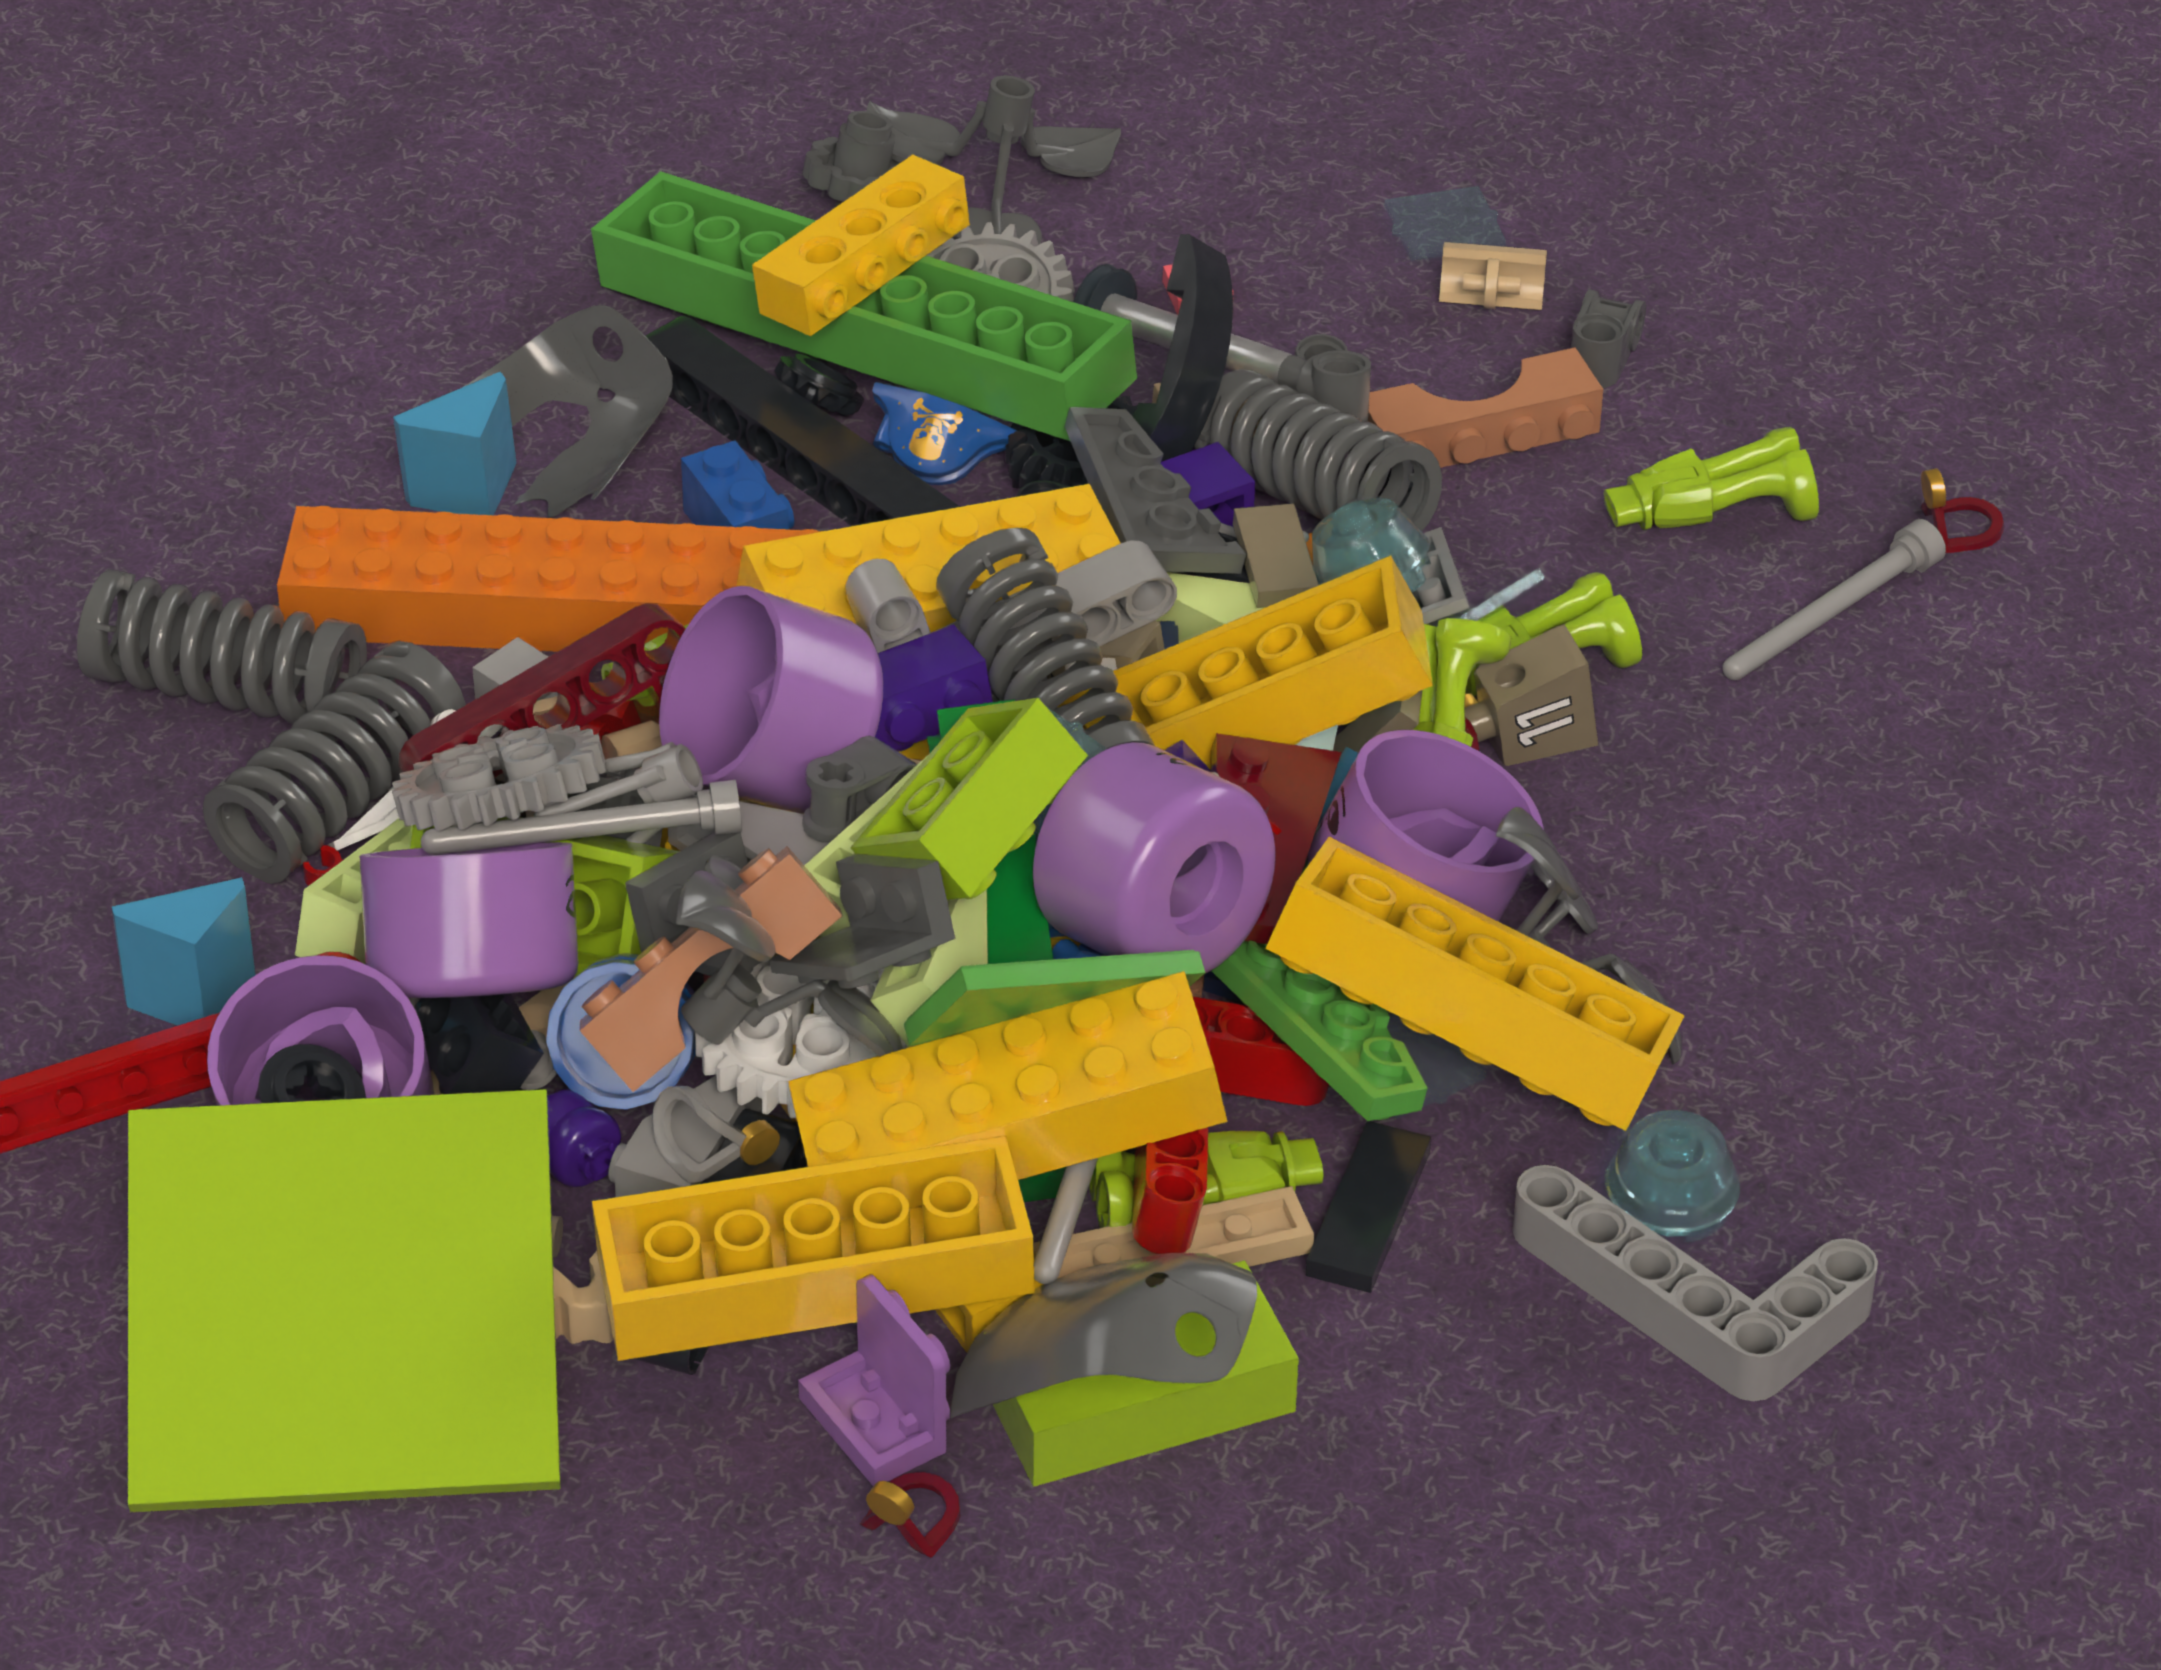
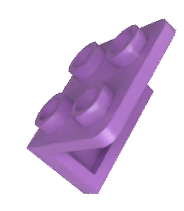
(887, 1397)

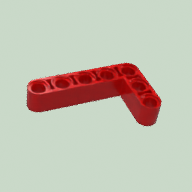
(1173, 1171)

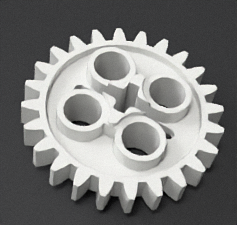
(762, 1058)

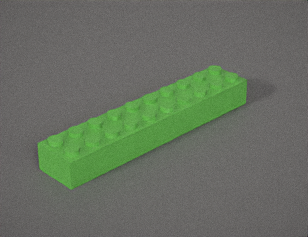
(925, 329)

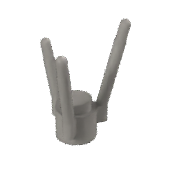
(664, 776)

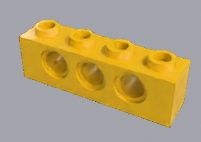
(861, 245)

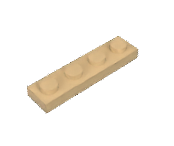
(1245, 1228)

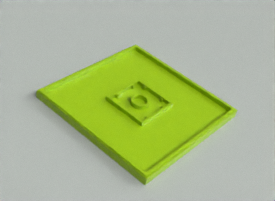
(340, 1301)

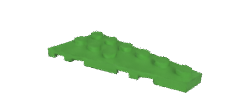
(1329, 1031)

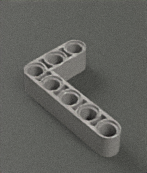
(1110, 591)
(1684, 1306)

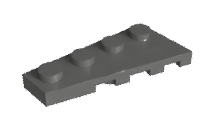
(1144, 497)

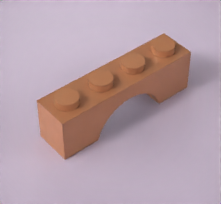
(1547, 404)
(639, 1021)

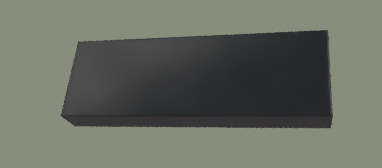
(1368, 1206)

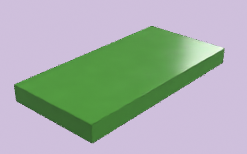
(1004, 991)

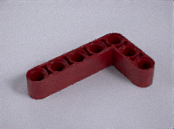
(567, 675)

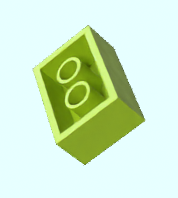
(977, 794)

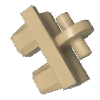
(1492, 276)

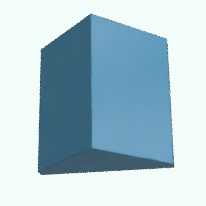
(458, 449)
(184, 951)

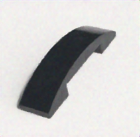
(1196, 351)

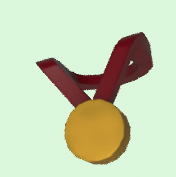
(1936, 505)
(893, 1505)

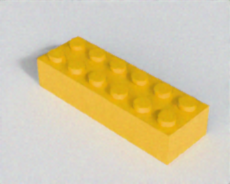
(818, 564)
(1286, 666)
(1474, 983)
(1051, 1081)
(792, 1243)

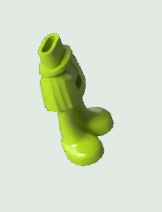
(1690, 490)
(1590, 616)
(1452, 654)
(1237, 1167)

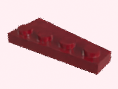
(1292, 789)

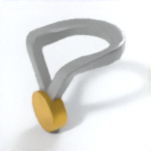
(752, 1144)

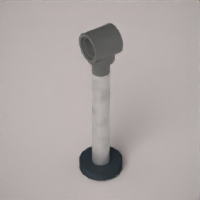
(1329, 377)

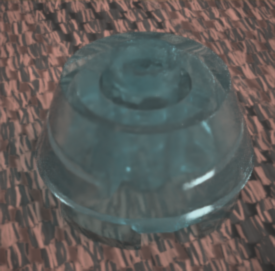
(1367, 533)
(1674, 1175)

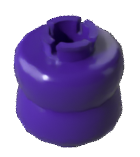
(579, 1139)

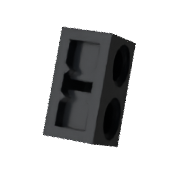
(477, 1043)

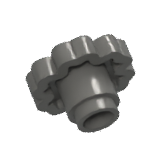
(852, 159)

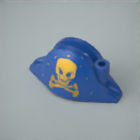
(935, 435)

